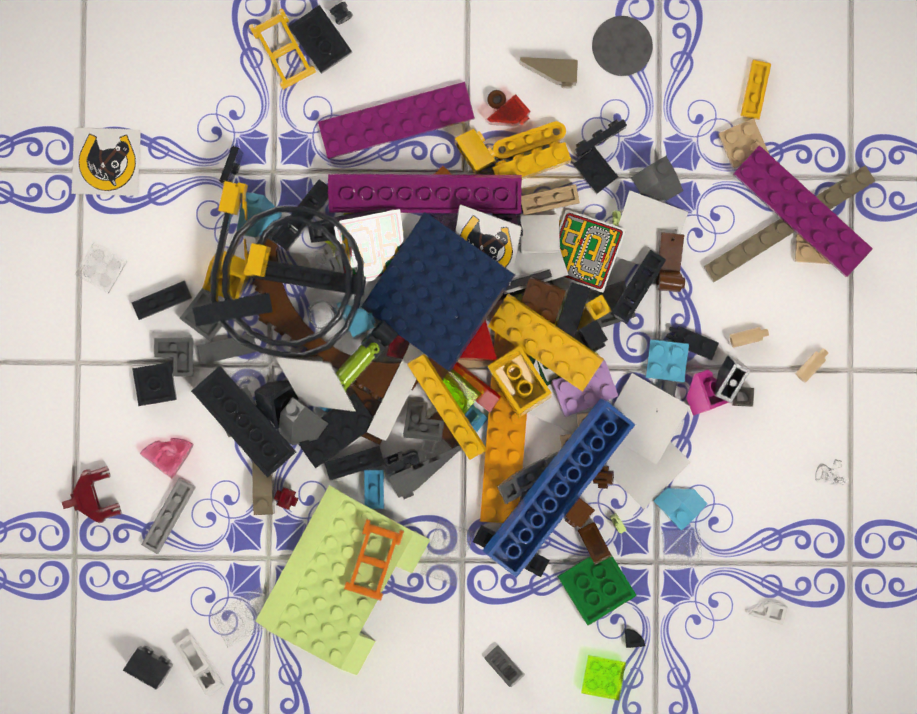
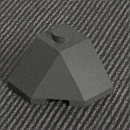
(658, 180)
(300, 423)

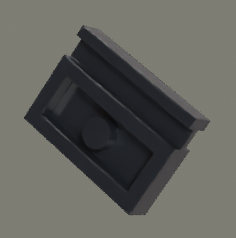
(595, 170)

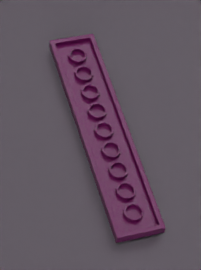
(424, 193)

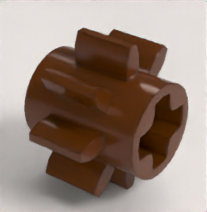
(604, 478)

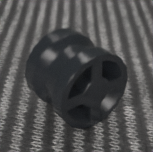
(341, 13)

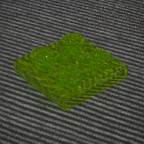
(603, 677)

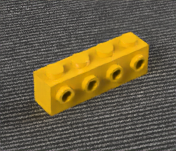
(535, 163)

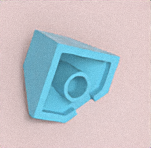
(256, 204)
(362, 322)
(680, 505)

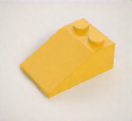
(519, 381)

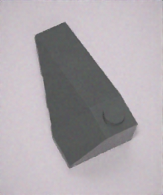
(415, 476)

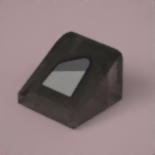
(744, 397)

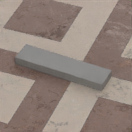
(168, 516)

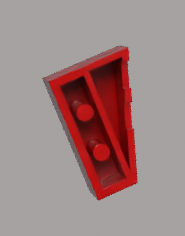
(480, 346)

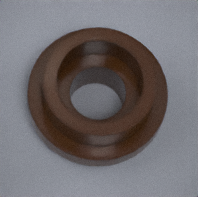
(496, 93)

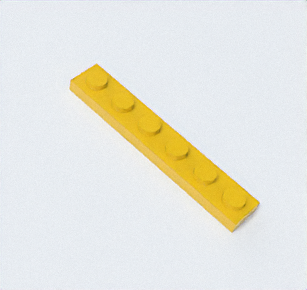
(446, 406)

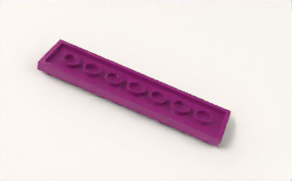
(396, 120)
(802, 211)

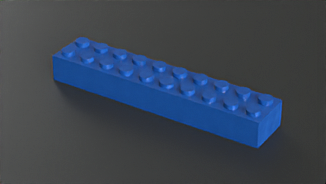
(558, 487)

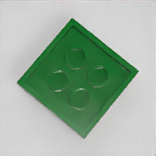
(596, 587)

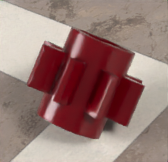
(286, 498)

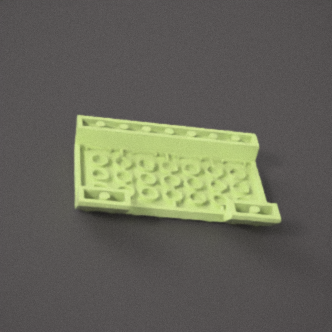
(310, 596)

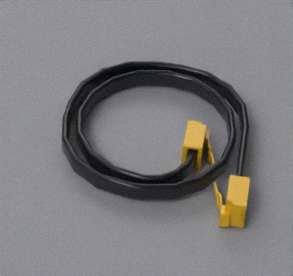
(257, 261)

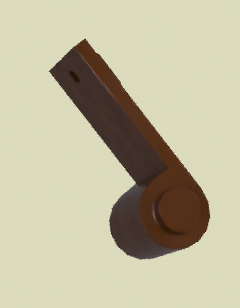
(669, 276)

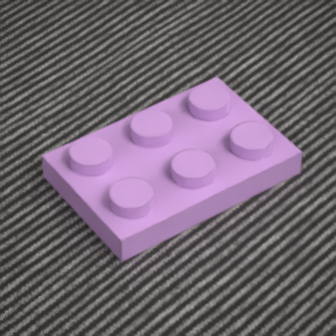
(574, 400)

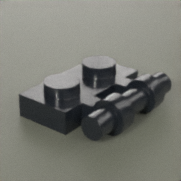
(397, 461)

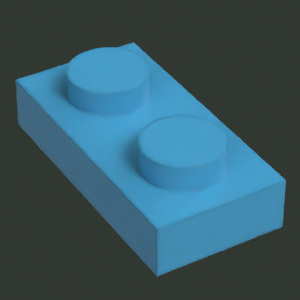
(374, 488)

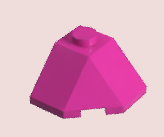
(701, 393)

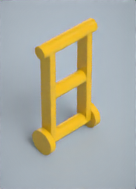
(283, 50)

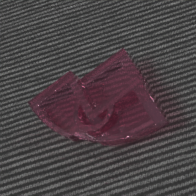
(167, 456)

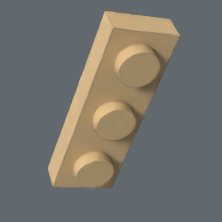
(549, 200)

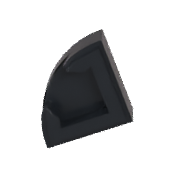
(633, 638)

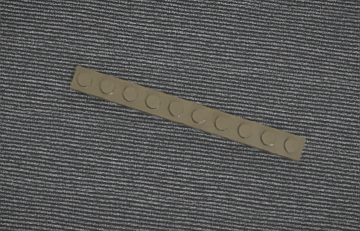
(779, 229)

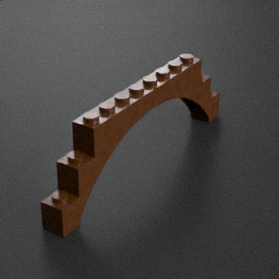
(285, 318)

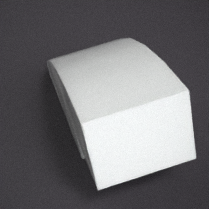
(199, 665)

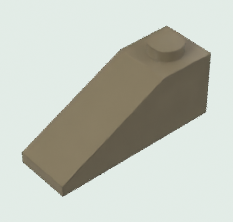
(557, 71)
(262, 492)

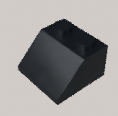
(148, 667)

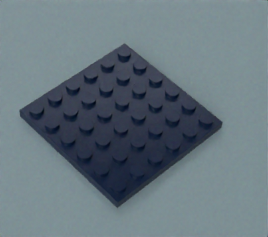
(438, 291)

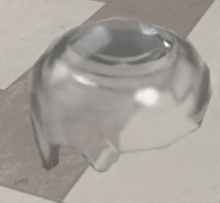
(321, 313)

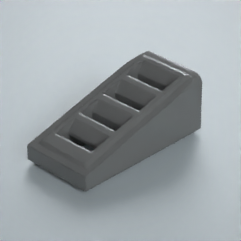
(509, 661)

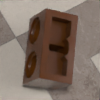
(579, 513)

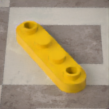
(529, 140)

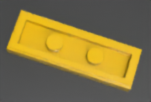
(755, 89)

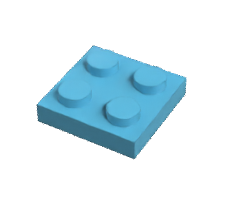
(667, 360)

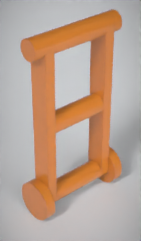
(369, 528)

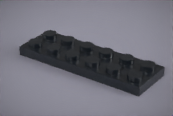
(243, 421)

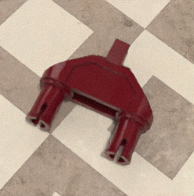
(86, 499)

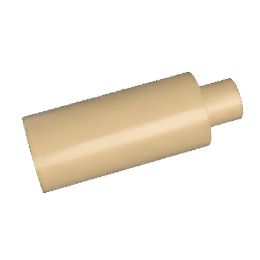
(748, 337)
(812, 365)

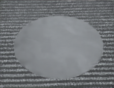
(622, 45)

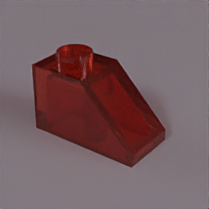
(510, 114)

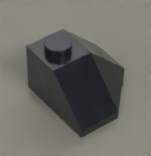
(272, 399)

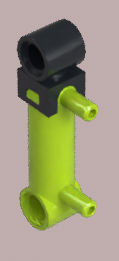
(370, 348)

